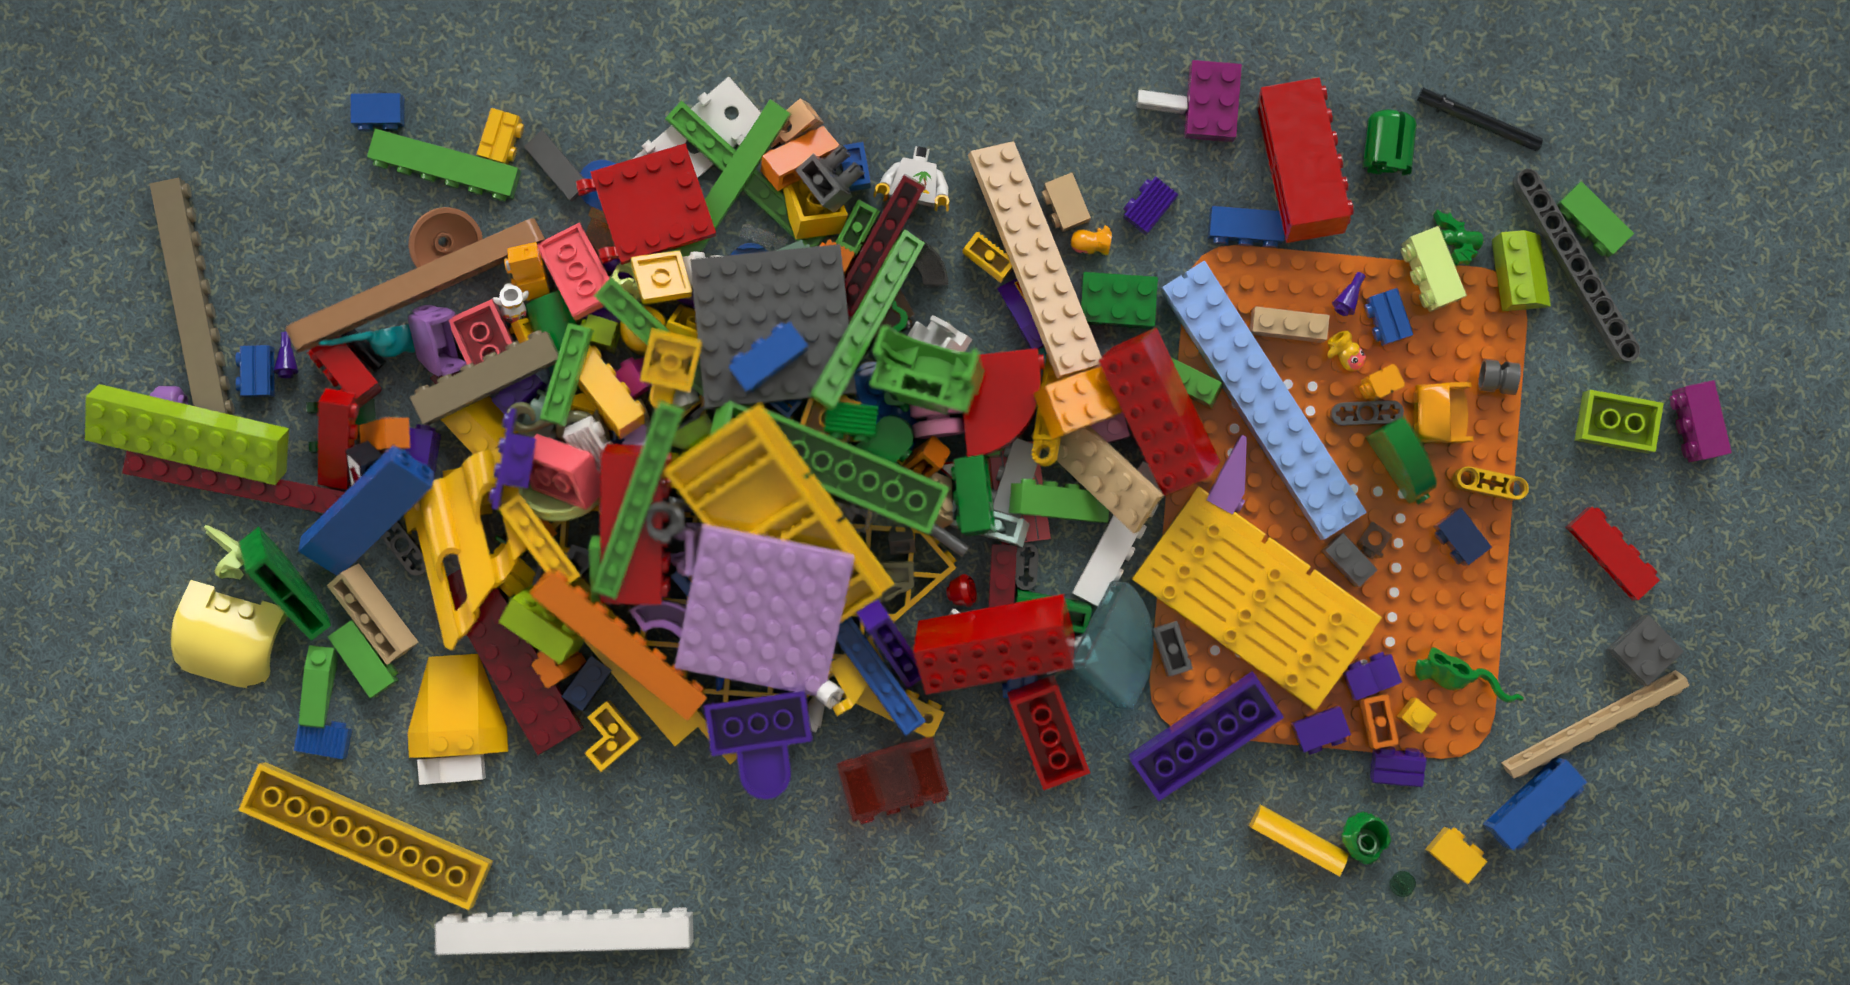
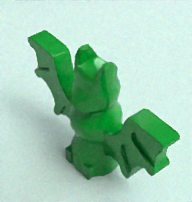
(1457, 236)

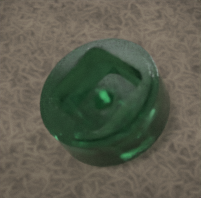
(1402, 884)

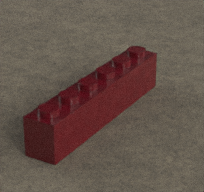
(881, 241)

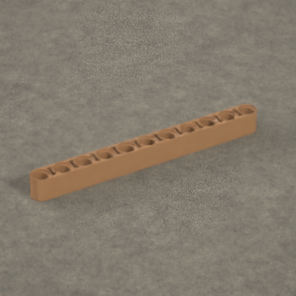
(411, 286)

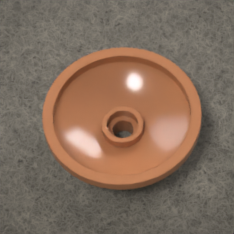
(445, 222)

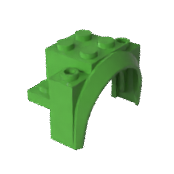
(925, 372)

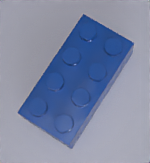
(1535, 804)

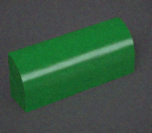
(550, 315)

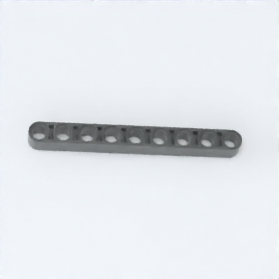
(1586, 273)

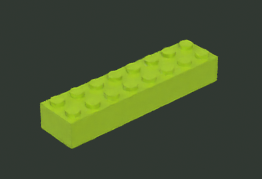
(186, 434)

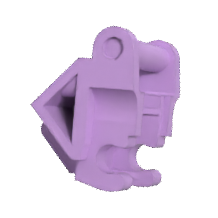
(686, 560)

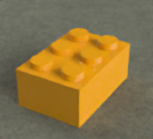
(1077, 402)

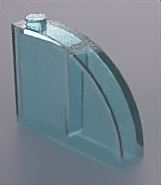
(1117, 647)

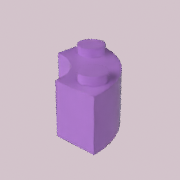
(667, 615)

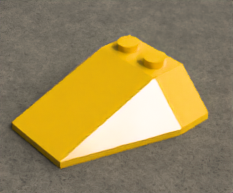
(456, 711)

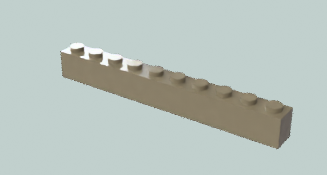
(190, 295)

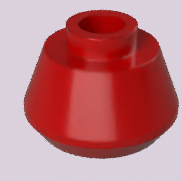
(962, 591)

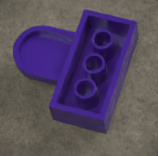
(760, 736)

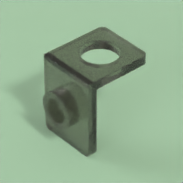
(1371, 550)

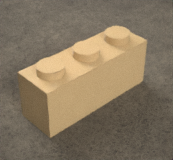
(1289, 324)

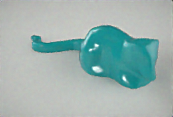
(384, 342)

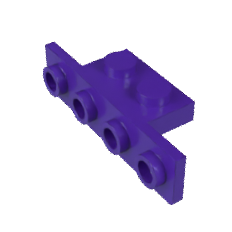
(515, 460)

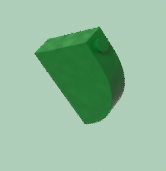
(1404, 459)
(283, 583)

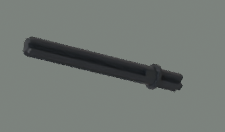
(1479, 119)

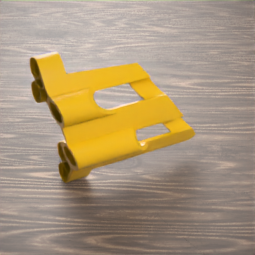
(451, 523)

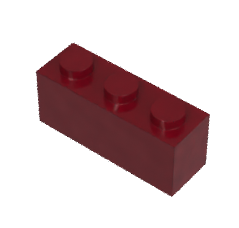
(1002, 575)

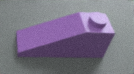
(1230, 482)

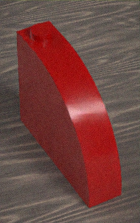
(1003, 401)

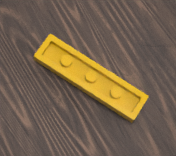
(537, 537)

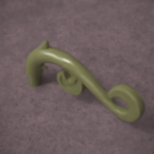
(574, 416)

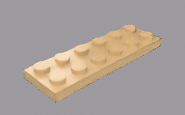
(1108, 477)

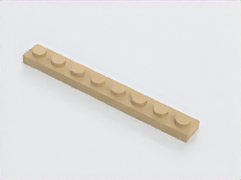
(1600, 721)

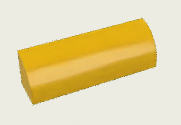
(1299, 840)

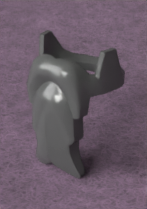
(676, 520)

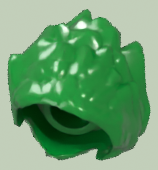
(1365, 837)

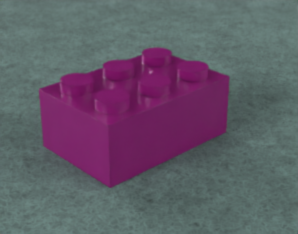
(1213, 101)
(1700, 421)

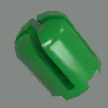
(1389, 142)

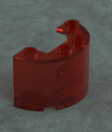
(893, 779)

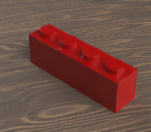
(335, 435)
(1613, 553)

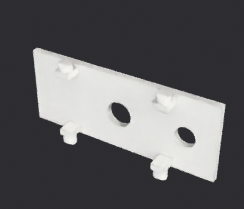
(711, 110)

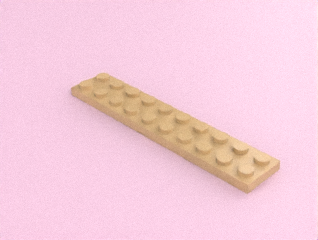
(1035, 259)

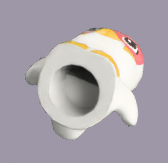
(512, 303)

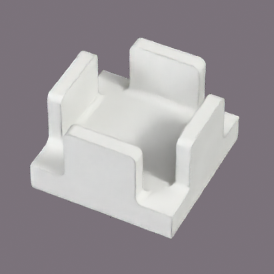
(940, 334)

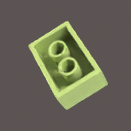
(1432, 269)

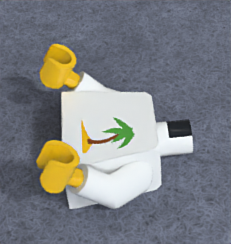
(936, 188)

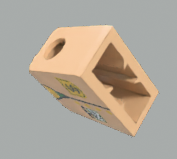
(802, 119)

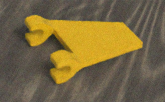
(849, 681)

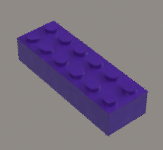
(1205, 736)

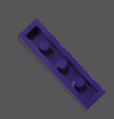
(890, 642)

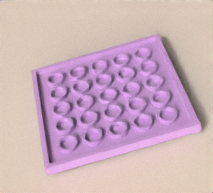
(763, 610)

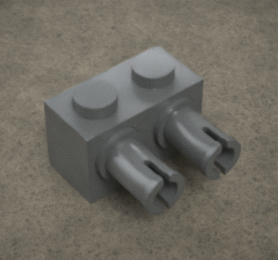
(822, 180)

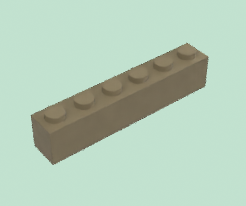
(485, 378)

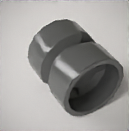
(1501, 377)

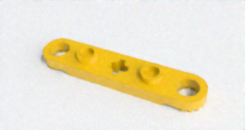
(1041, 434)

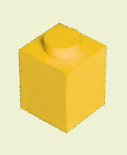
(1416, 715)

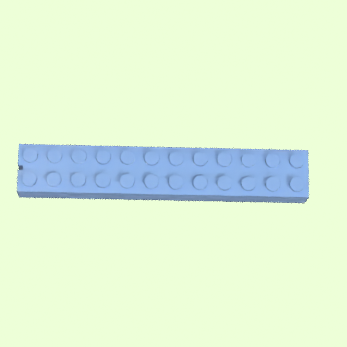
(1263, 400)

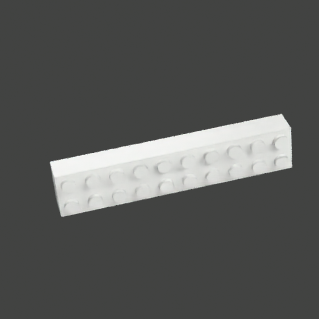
(564, 932)

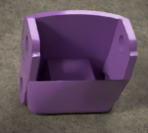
(434, 339)

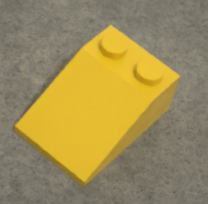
(807, 214)

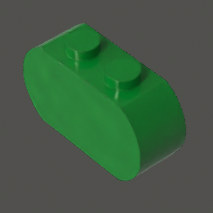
(891, 439)

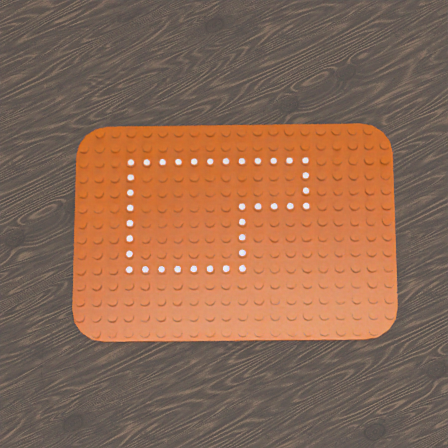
(1418, 585)

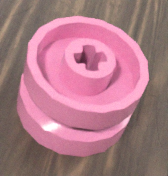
(937, 423)

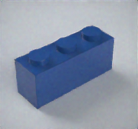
(1245, 226)
(767, 357)

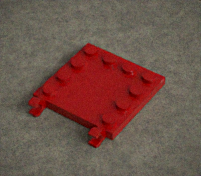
(650, 204)

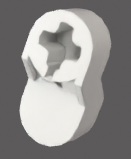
(829, 694)

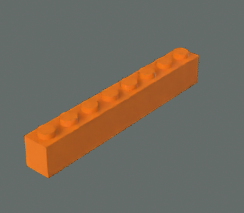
(618, 644)

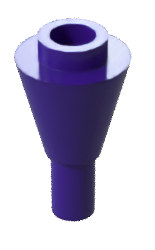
(1346, 302)
(285, 363)

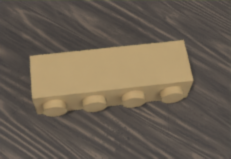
(372, 613)

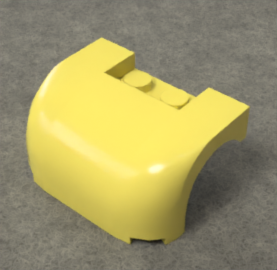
(224, 636)

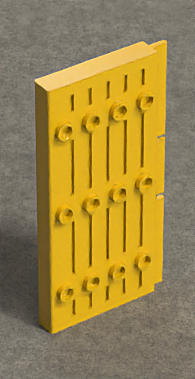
(756, 485)
(1257, 599)

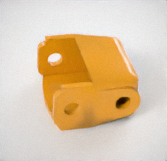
(1441, 413)

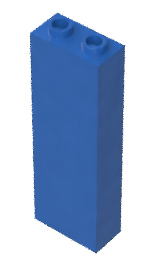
(366, 511)

